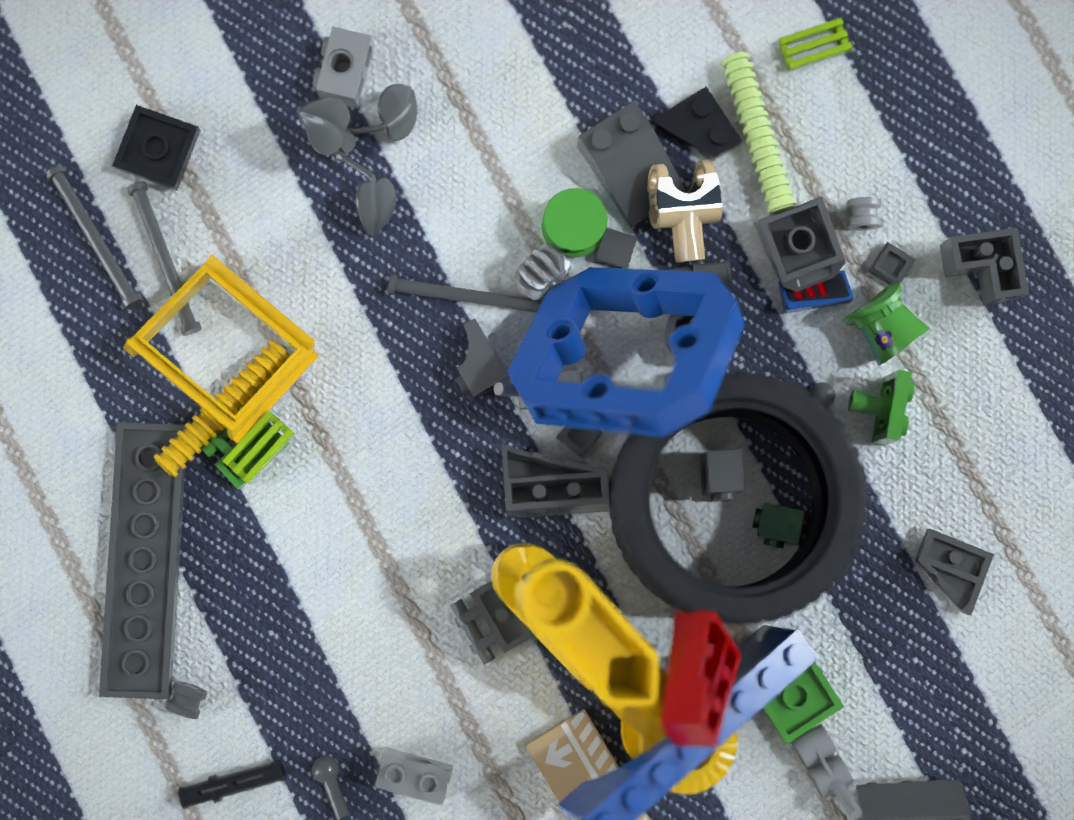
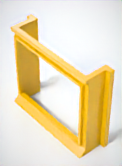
(271, 391)

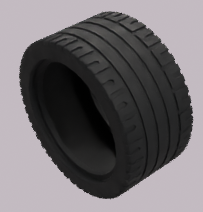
(834, 523)

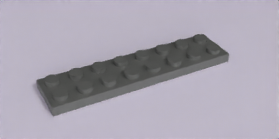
(142, 566)

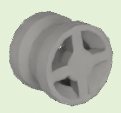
(863, 213)

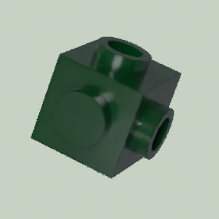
(778, 524)

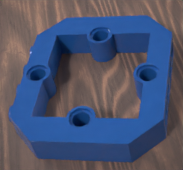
(699, 350)

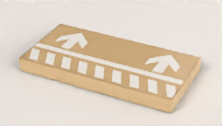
(572, 755)

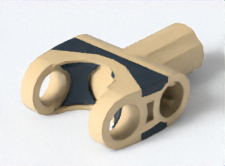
(685, 210)

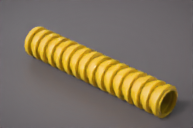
(232, 398)

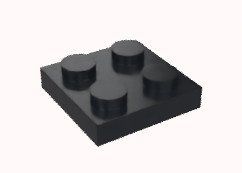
(156, 147)

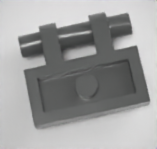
(503, 623)

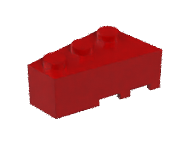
(698, 679)

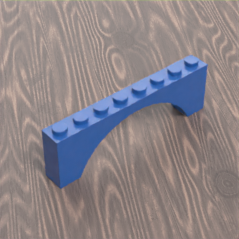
(767, 665)

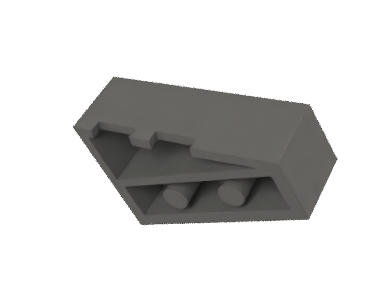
(551, 486)

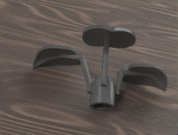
(328, 133)

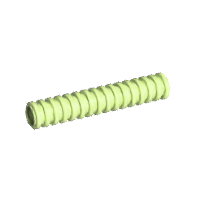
(758, 132)

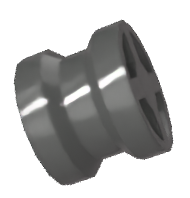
(186, 700)

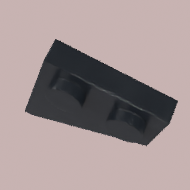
(700, 124)

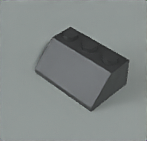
(913, 801)

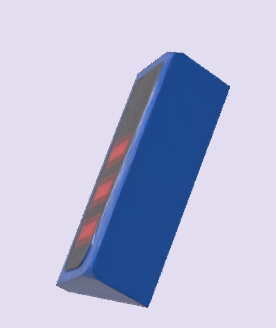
(825, 294)

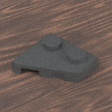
(954, 567)

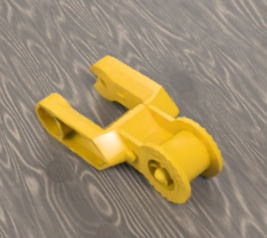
(597, 650)

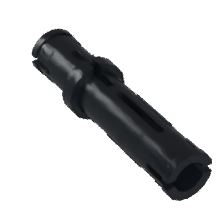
(192, 795)

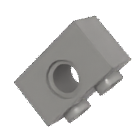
(344, 47)
(414, 776)

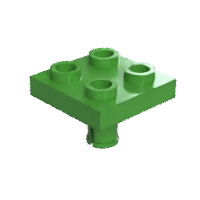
(888, 407)

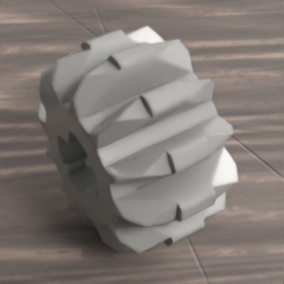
(542, 271)

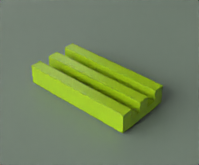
(840, 35)
(247, 440)

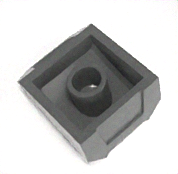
(801, 245)

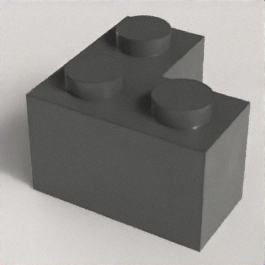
(996, 260)

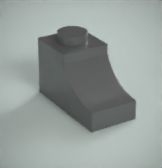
(481, 366)

